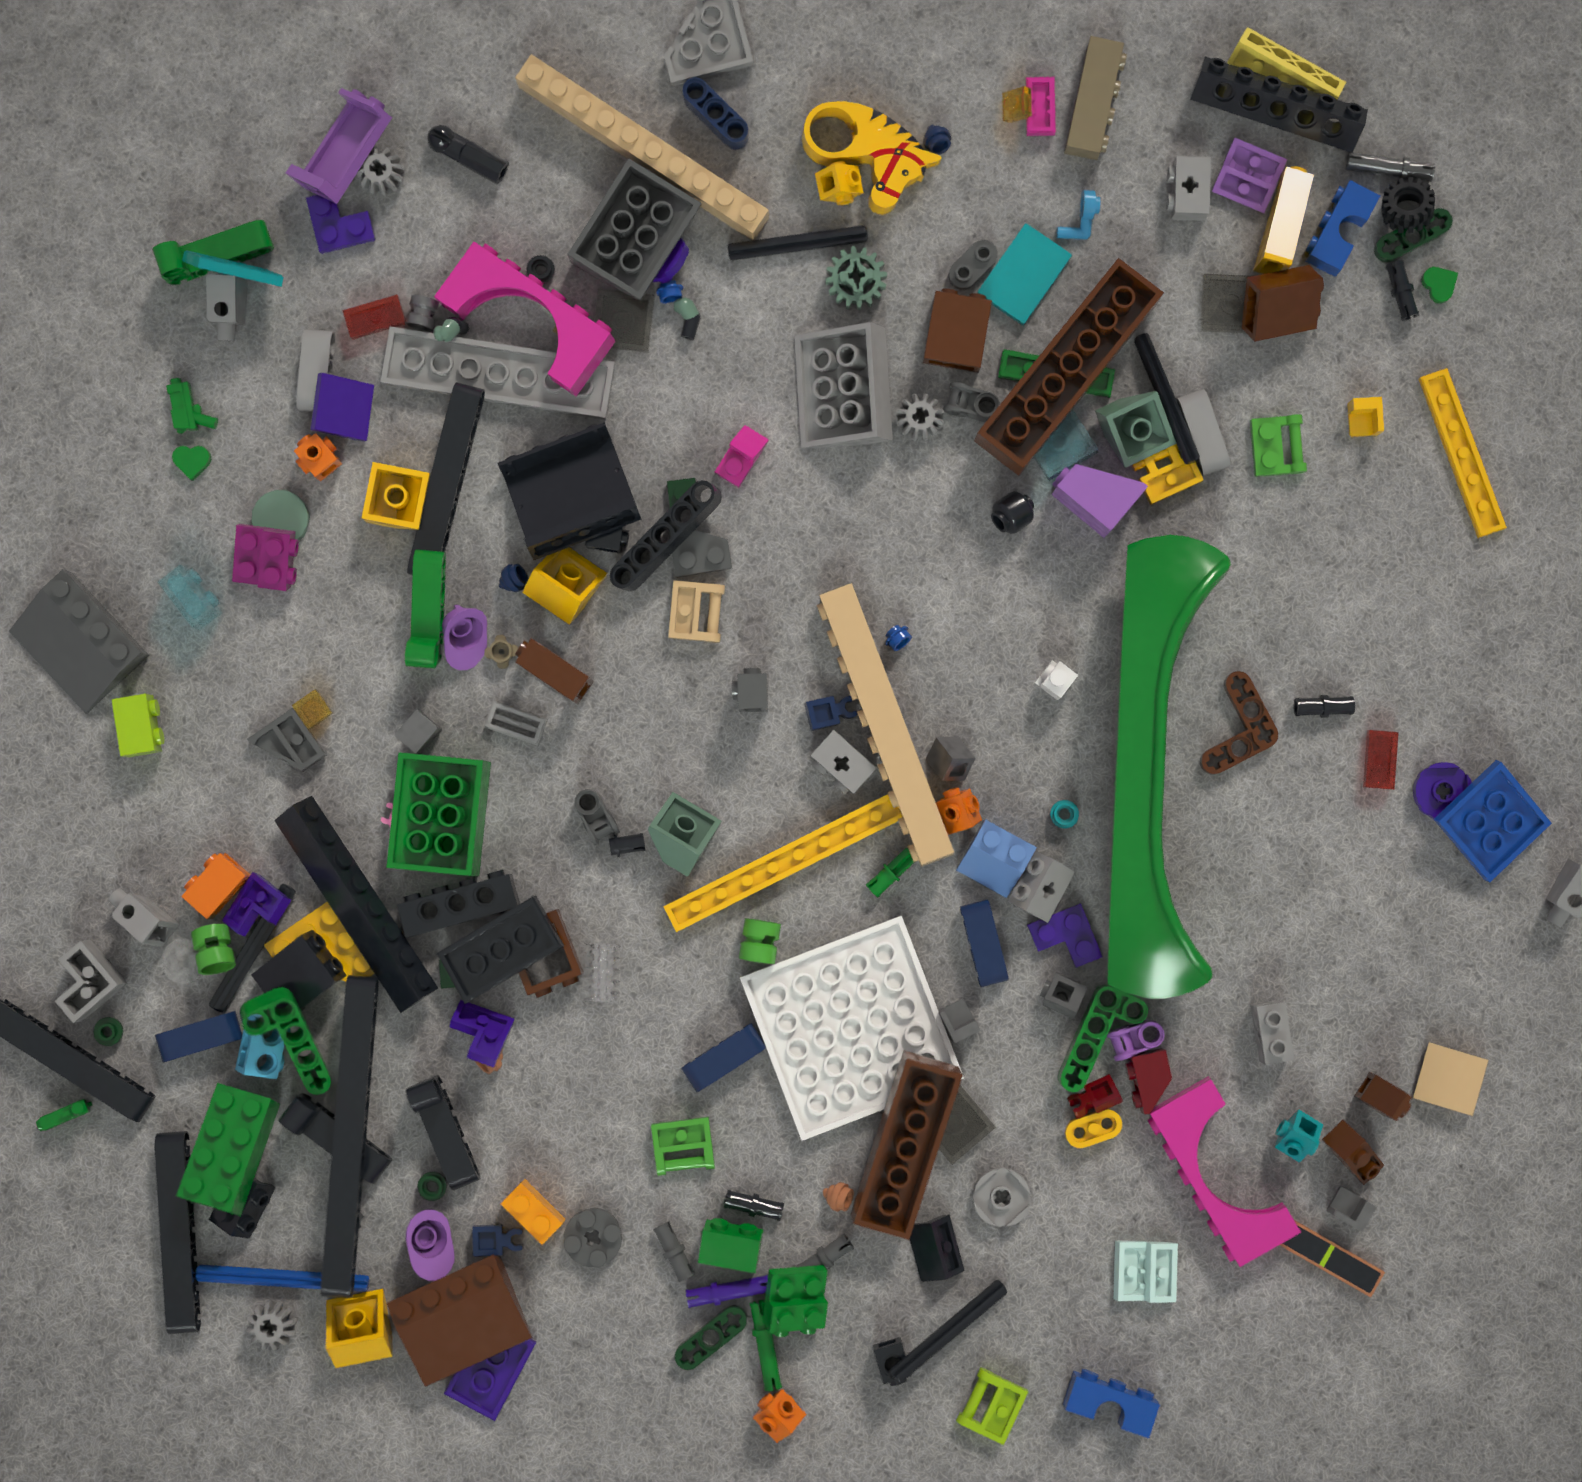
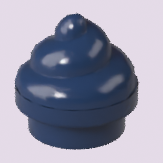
(937, 139)
(513, 578)

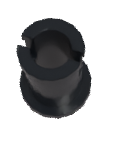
(626, 844)

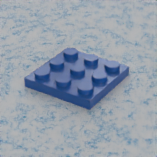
(1492, 821)

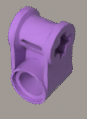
(1133, 1039)

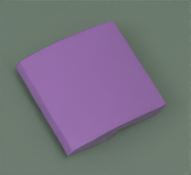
(1249, 175)

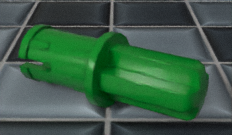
(890, 873)

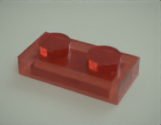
(374, 317)
(1380, 759)

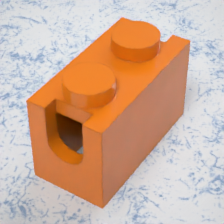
(215, 885)

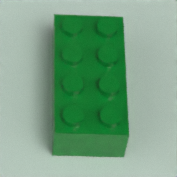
(228, 1149)

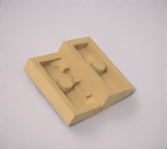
(1450, 1079)

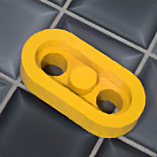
(1093, 1130)

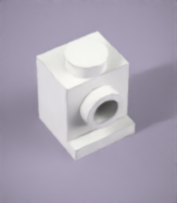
(1056, 679)

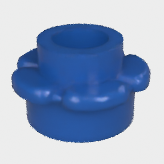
(669, 292)
(898, 637)

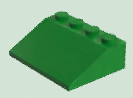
(438, 814)

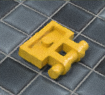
(1169, 479)

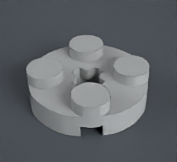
(1001, 1213)

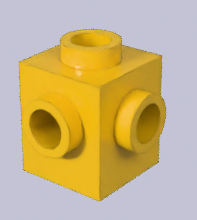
(839, 183)

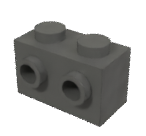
(751, 690)

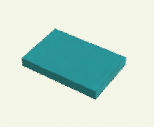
(232, 268)
(1024, 274)

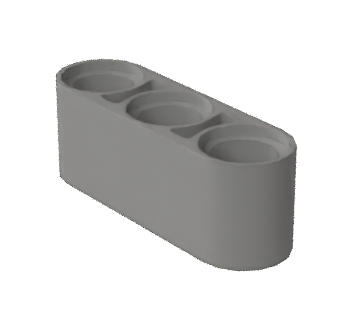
(315, 358)
(1204, 431)

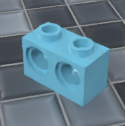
(254, 1046)

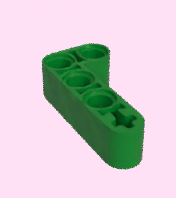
(232, 244)
(427, 609)
(1096, 1039)
(294, 1041)

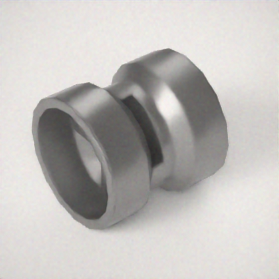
(422, 308)

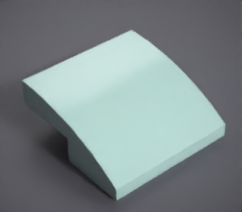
(1145, 1271)

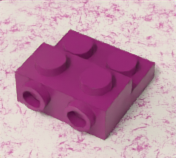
(265, 557)

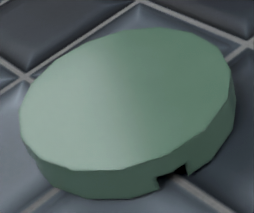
(281, 511)

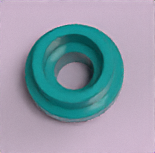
(1071, 807)

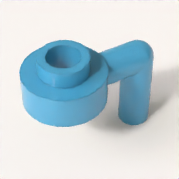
(1088, 207)

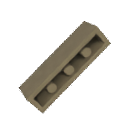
(1094, 98)

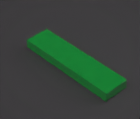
(1016, 364)

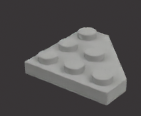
(709, 42)

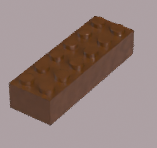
(906, 1145)

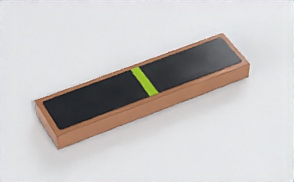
(1335, 1260)

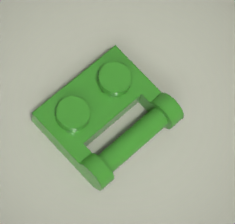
(1268, 447)
(680, 1136)

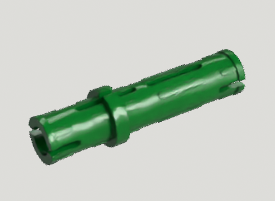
(765, 1347)

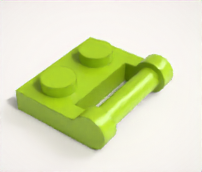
(1000, 1411)

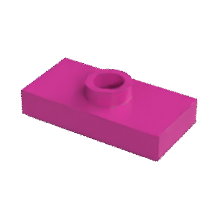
(1043, 106)

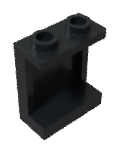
(303, 968)

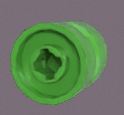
(759, 941)
(213, 949)

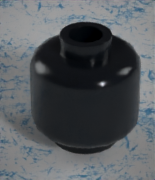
(1012, 512)

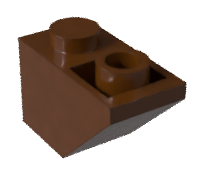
(1384, 1097)
(1353, 1152)

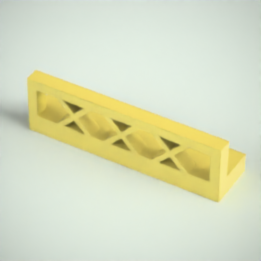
(1291, 69)

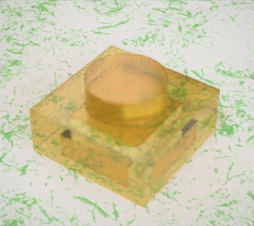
(1016, 104)
(312, 709)

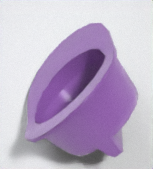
(464, 637)
(430, 1245)

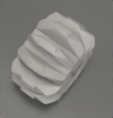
(390, 175)
(909, 414)
(275, 1316)

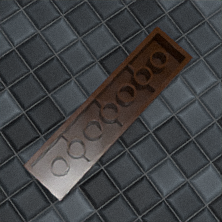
(1068, 367)

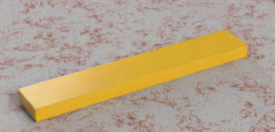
(1462, 453)

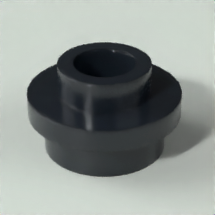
(541, 260)

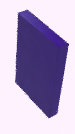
(489, 1382)

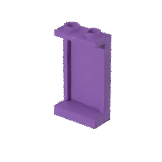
(343, 147)

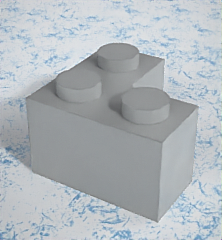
(95, 980)

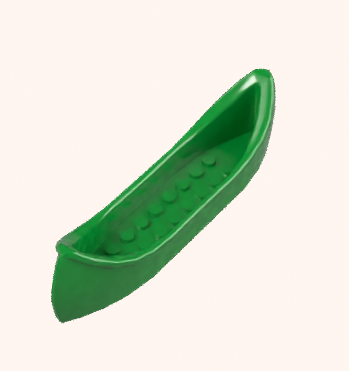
(1163, 591)

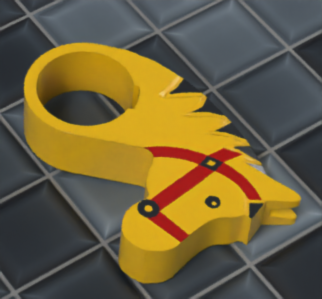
(877, 141)

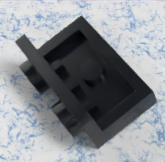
(245, 1225)

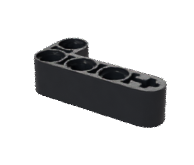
(318, 1124)
(444, 1131)

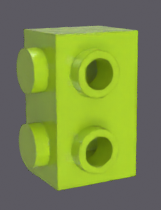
(137, 725)

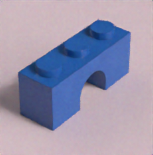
(1351, 205)
(1088, 1393)

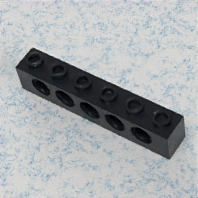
(1287, 116)

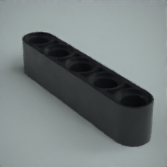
(652, 538)

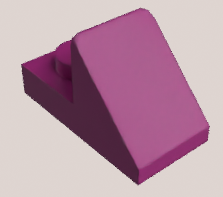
(741, 456)

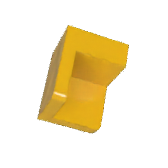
(1365, 416)

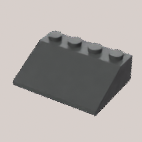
(633, 230)
(77, 640)

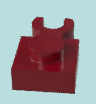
(1099, 1094)

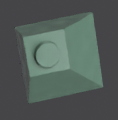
(1136, 427)
(682, 833)

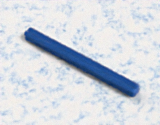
(269, 1277)

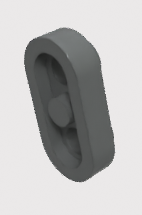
(973, 265)

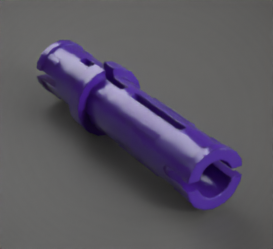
(726, 1291)

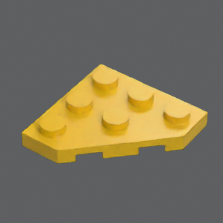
(337, 940)

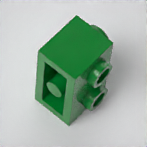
(730, 1245)

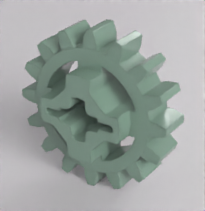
(866, 276)

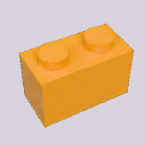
(533, 1211)

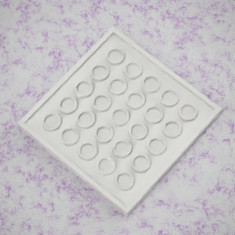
(842, 1022)

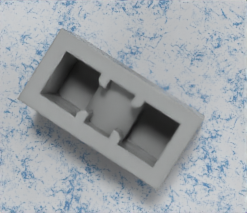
(1196, 173)
(838, 747)
(1041, 886)
(1272, 1032)

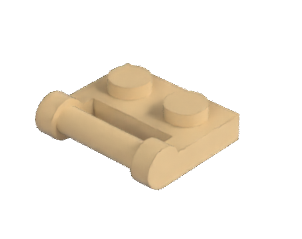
(686, 611)

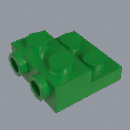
(795, 1300)

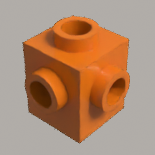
(319, 465)
(958, 810)
(778, 1415)

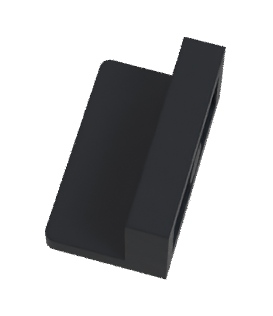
(936, 1249)

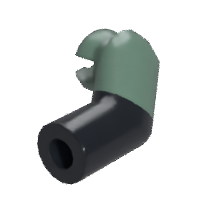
(691, 316)
(450, 329)

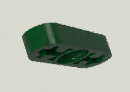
(1398, 251)
(698, 1357)

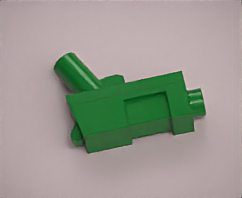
(184, 413)
(63, 1115)

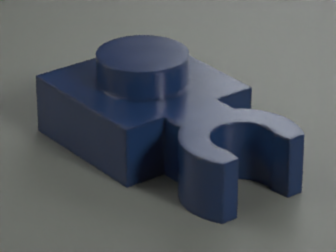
(825, 712)
(491, 1240)

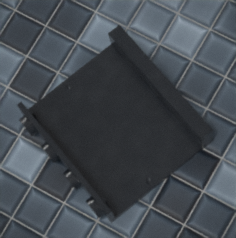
(569, 491)

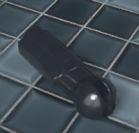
(467, 153)

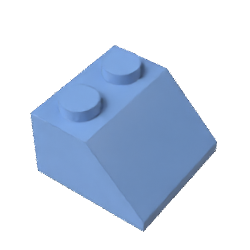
(996, 858)

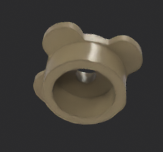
(493, 651)

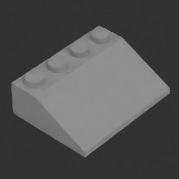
(843, 386)

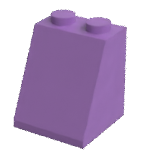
(1096, 496)

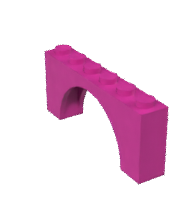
(485, 276)
(1245, 1231)

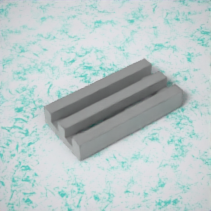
(492, 715)

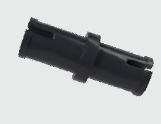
(1402, 290)
(1324, 706)
(753, 1205)

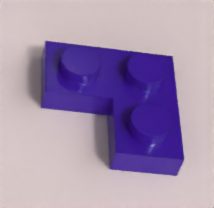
(334, 231)
(255, 899)
(1068, 927)
(487, 1026)

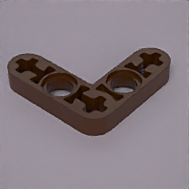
(1248, 736)

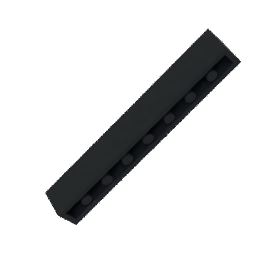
(356, 903)

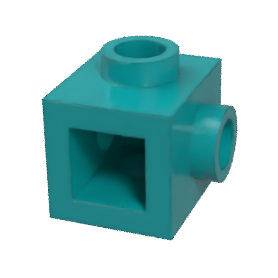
(1298, 1136)

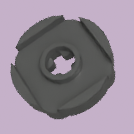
(588, 1221)

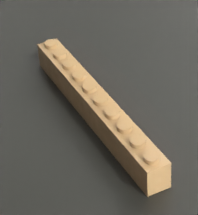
(641, 147)
(886, 725)

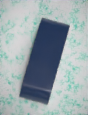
(710, 101)
(984, 943)
(198, 1036)
(724, 1057)

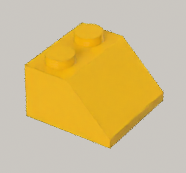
(395, 496)
(564, 583)
(358, 1329)

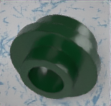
(116, 1027)
(429, 1195)

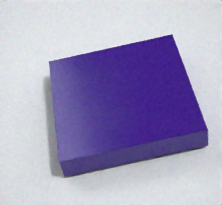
(342, 407)

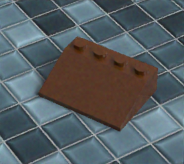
(460, 1320)

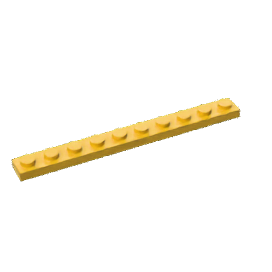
(781, 863)

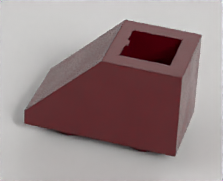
(1150, 1076)

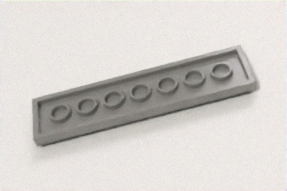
(504, 371)

